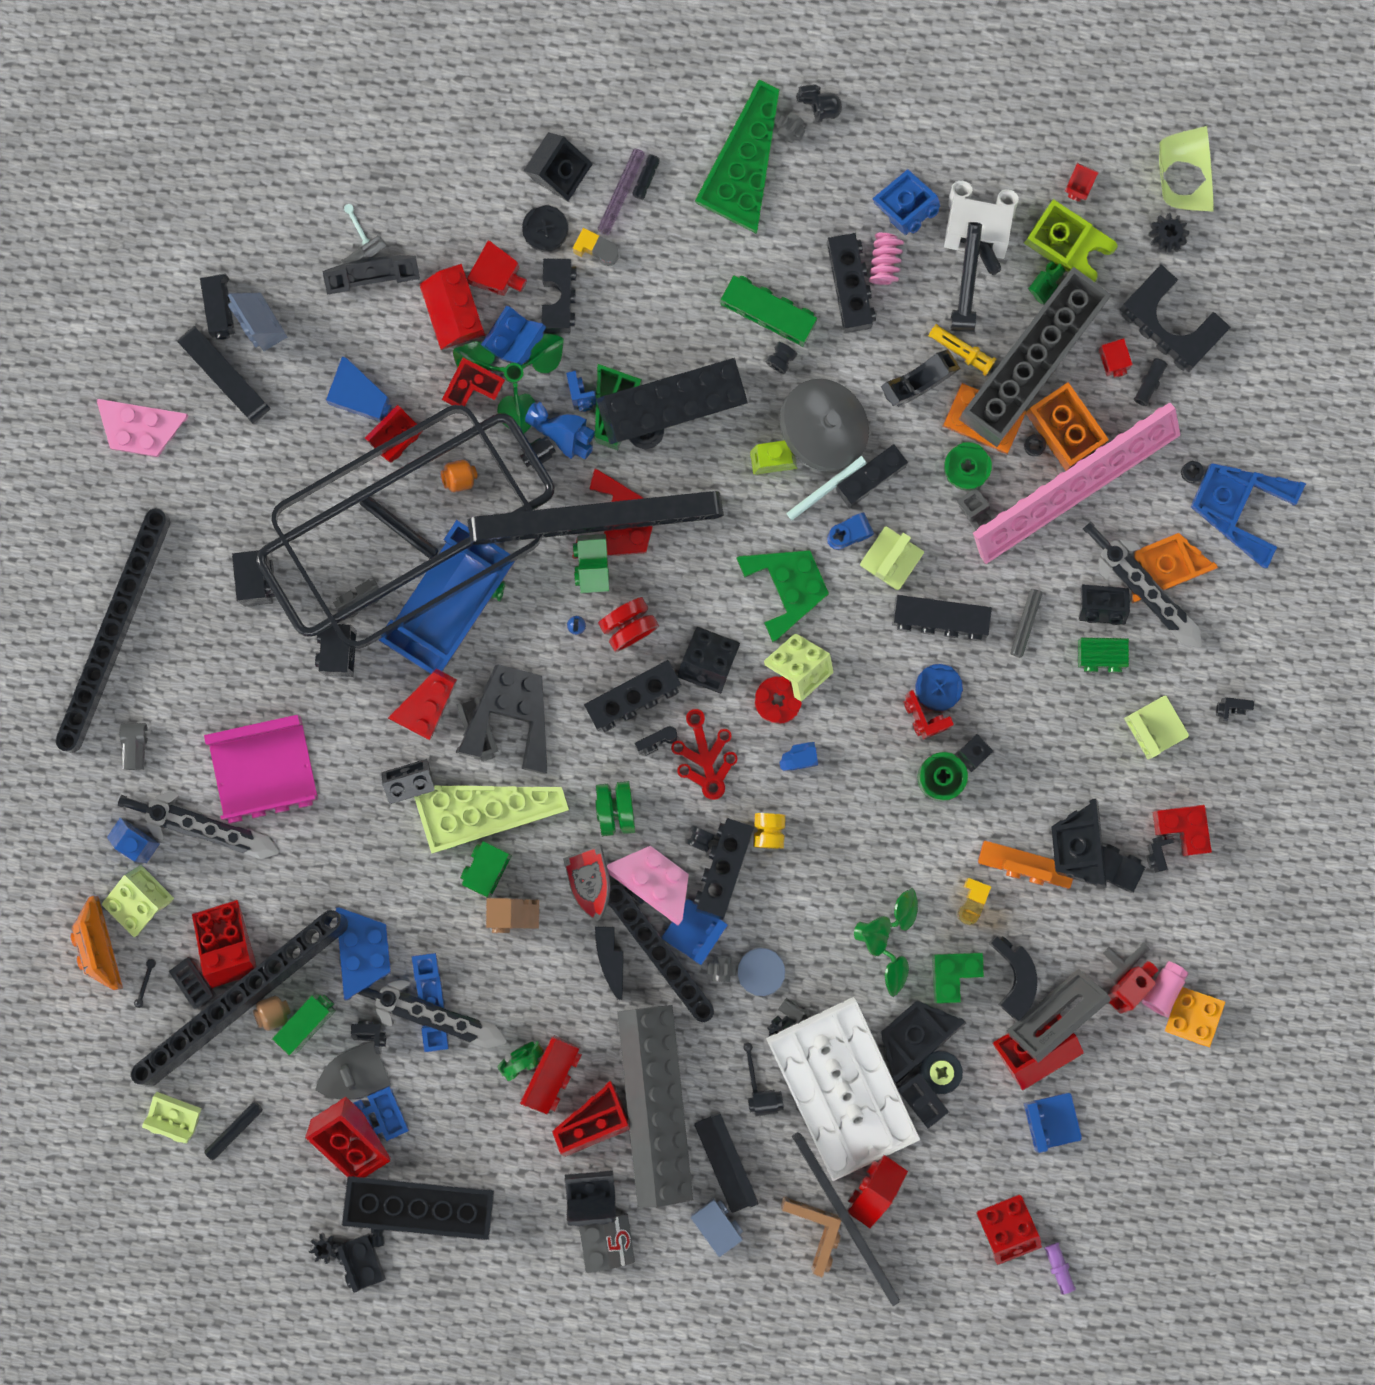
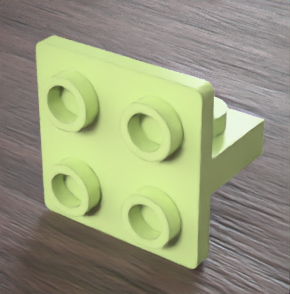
(892, 558)

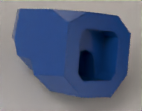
(799, 757)

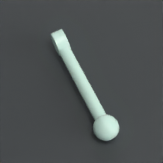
(349, 210)

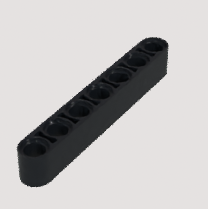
(662, 965)

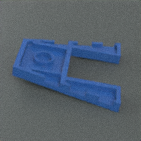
(1224, 497)

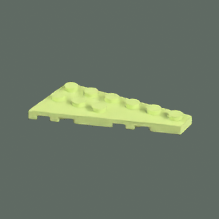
(473, 812)

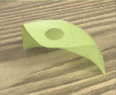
(1193, 148)

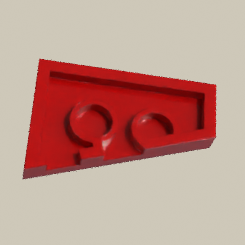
(426, 704)

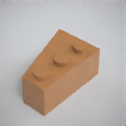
(511, 913)

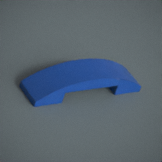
(430, 989)

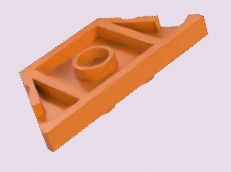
(1172, 562)

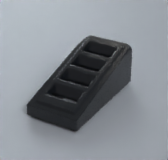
(210, 994)

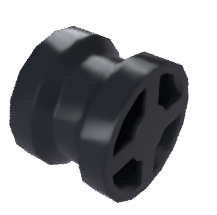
(700, 839)

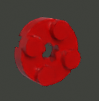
(764, 699)

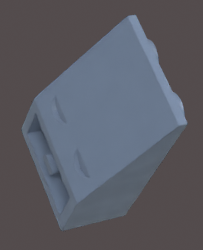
(256, 319)

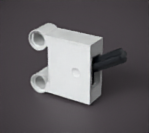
(995, 222)

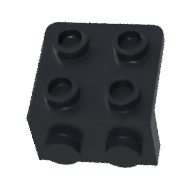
(590, 1198)

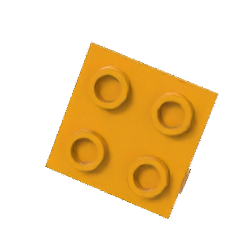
(1195, 1017)

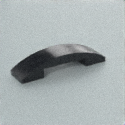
(370, 271)

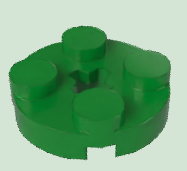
(978, 458)
(522, 1058)

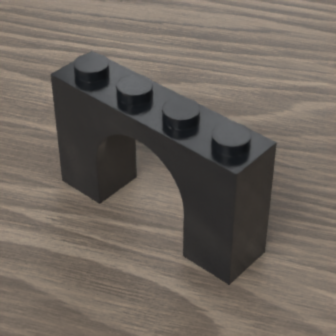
(1184, 349)

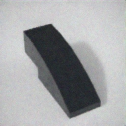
(610, 960)

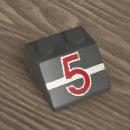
(607, 1245)

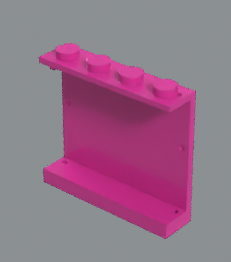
(262, 768)

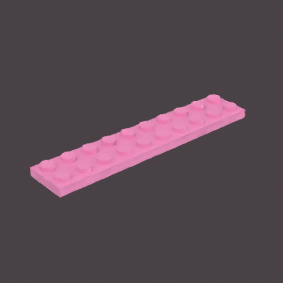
(1077, 483)

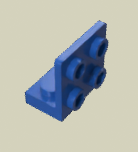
(513, 337)
(695, 933)
(1052, 1122)

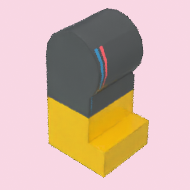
(596, 246)

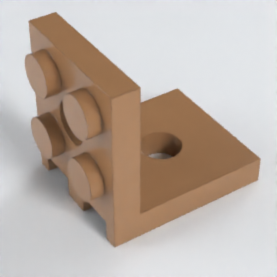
(830, 1236)

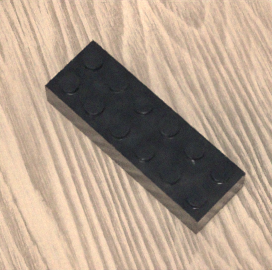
(672, 401)
(418, 1208)

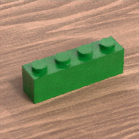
(768, 310)

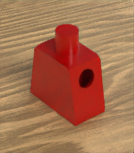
(496, 271)
(1132, 987)

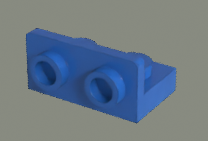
(580, 399)

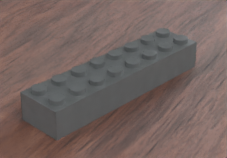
(1034, 357)
(655, 1106)

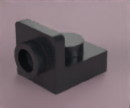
(1238, 707)

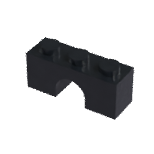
(559, 274)
(871, 475)

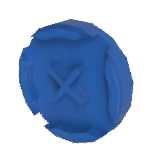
(939, 687)

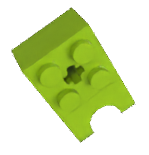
(1076, 242)

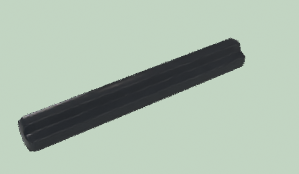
(399, 527)

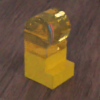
(974, 903)

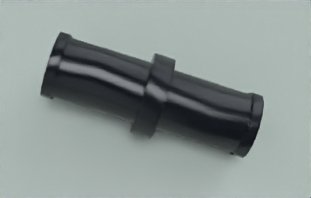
(1150, 382)

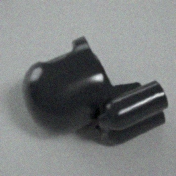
(823, 104)

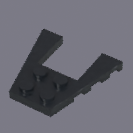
(516, 696)

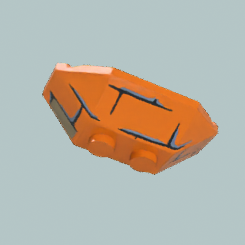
(94, 945)

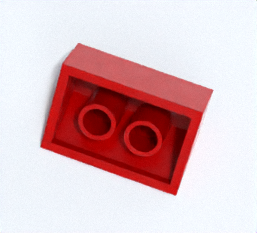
(451, 307)
(1025, 1068)
(551, 1075)

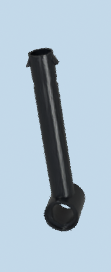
(964, 318)

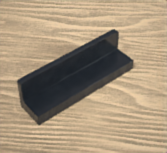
(726, 1163)

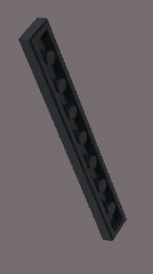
(846, 1218)

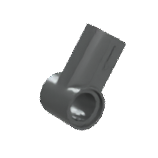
(133, 741)

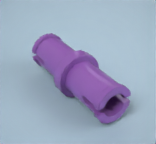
(1060, 1268)

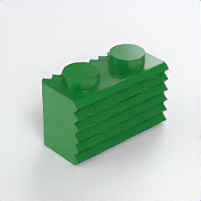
(1103, 653)

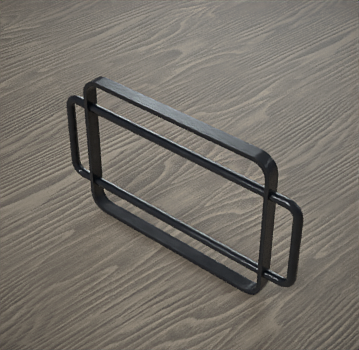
(284, 539)

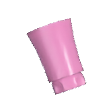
(1167, 987)

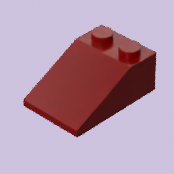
(347, 1139)

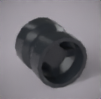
(780, 360)

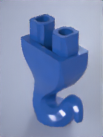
(565, 430)

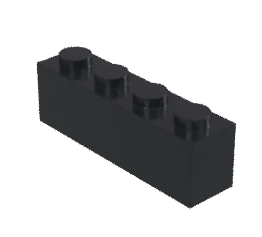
(941, 616)

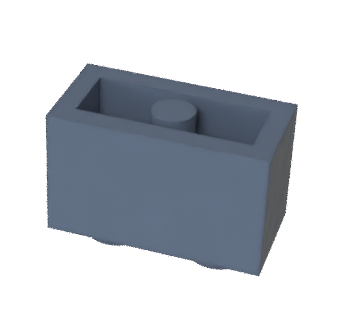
(717, 1227)

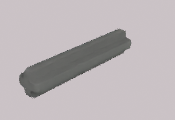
(1026, 623)

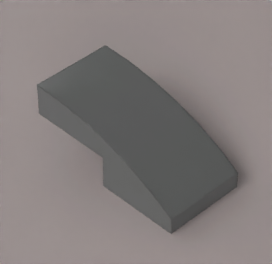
(976, 508)

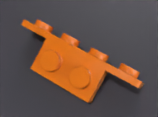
(1022, 863)

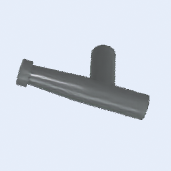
(1124, 966)

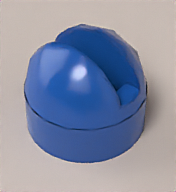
(581, 625)

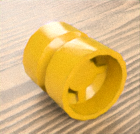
(769, 830)

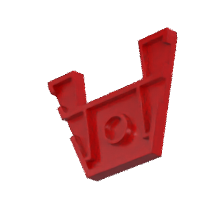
(620, 541)

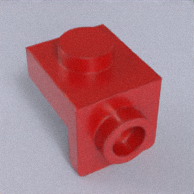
(1081, 182)

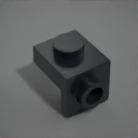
(1156, 856)
(369, 1032)

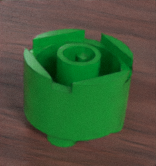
(951, 766)

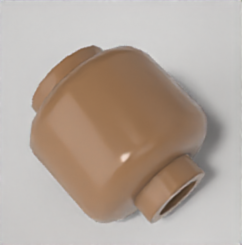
(271, 1013)

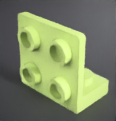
(802, 664)
(1156, 727)
(136, 900)

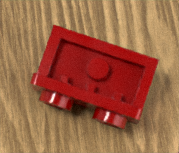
(392, 425)

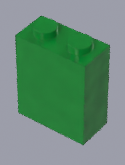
(304, 1023)

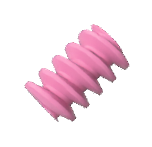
(885, 259)

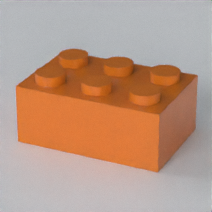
(1067, 426)

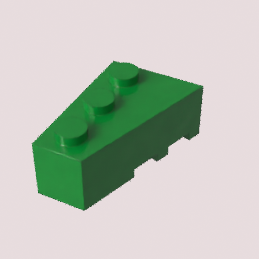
(610, 382)

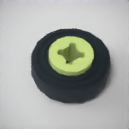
(935, 1067)

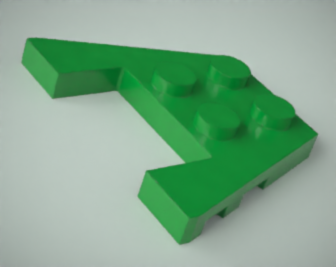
(796, 582)

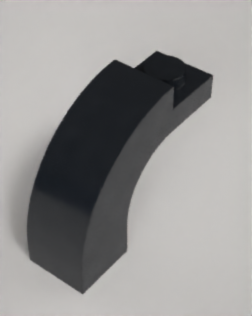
(921, 379)
(1025, 981)

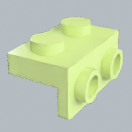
(172, 1118)

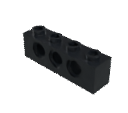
(849, 246)
(597, 707)
(741, 835)

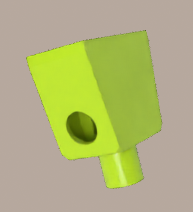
(772, 458)

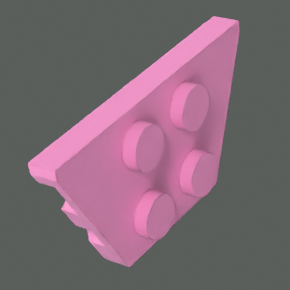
(138, 427)
(653, 880)

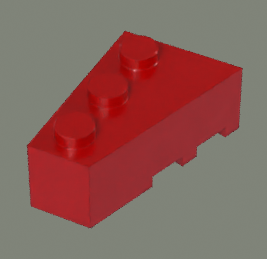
(593, 1122)

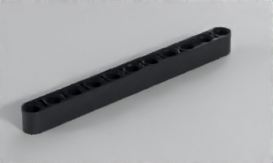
(594, 517)
(115, 642)
(228, 1000)

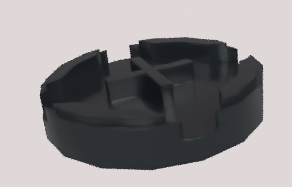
(545, 228)

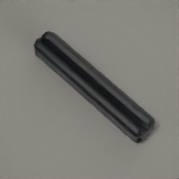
(233, 1131)

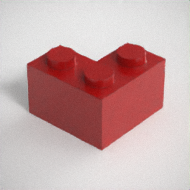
(470, 378)
(1189, 823)
(876, 1191)

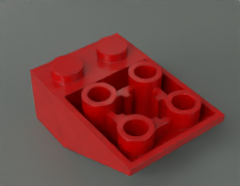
(223, 944)

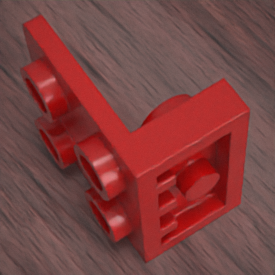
(934, 726)
(1009, 1229)

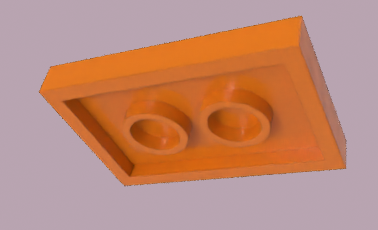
(952, 422)

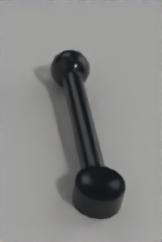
(138, 1003)
(748, 1047)

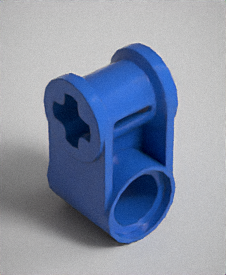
(853, 531)

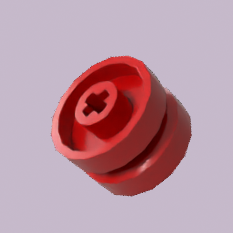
(628, 624)

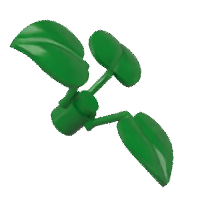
(544, 358)
(877, 934)

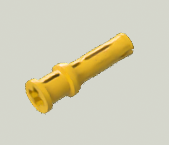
(938, 333)

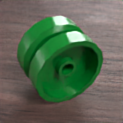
(617, 808)

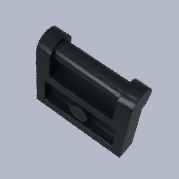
(649, 744)

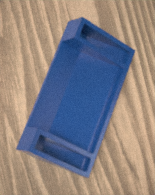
(438, 633)

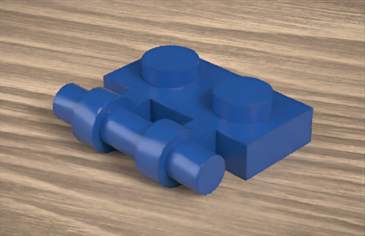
(387, 1113)

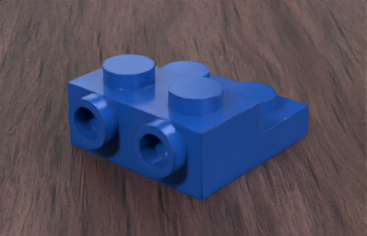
(907, 202)

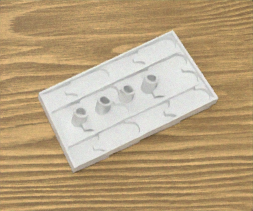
(843, 1088)

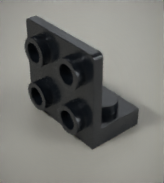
(708, 660)

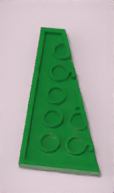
(739, 173)

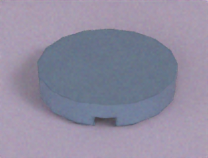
(761, 972)

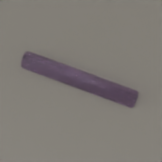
(621, 191)

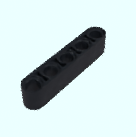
(223, 374)

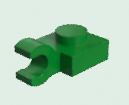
(1045, 282)

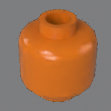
(458, 475)

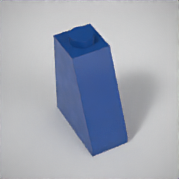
(357, 394)
(132, 842)

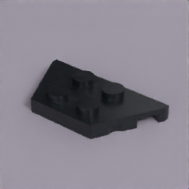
(1080, 846)
(916, 1036)

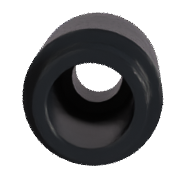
(542, 448)
(766, 1102)

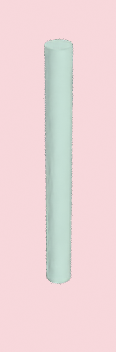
(826, 488)

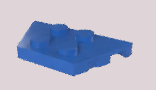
(362, 953)

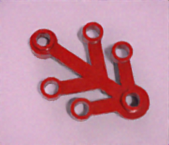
(705, 759)

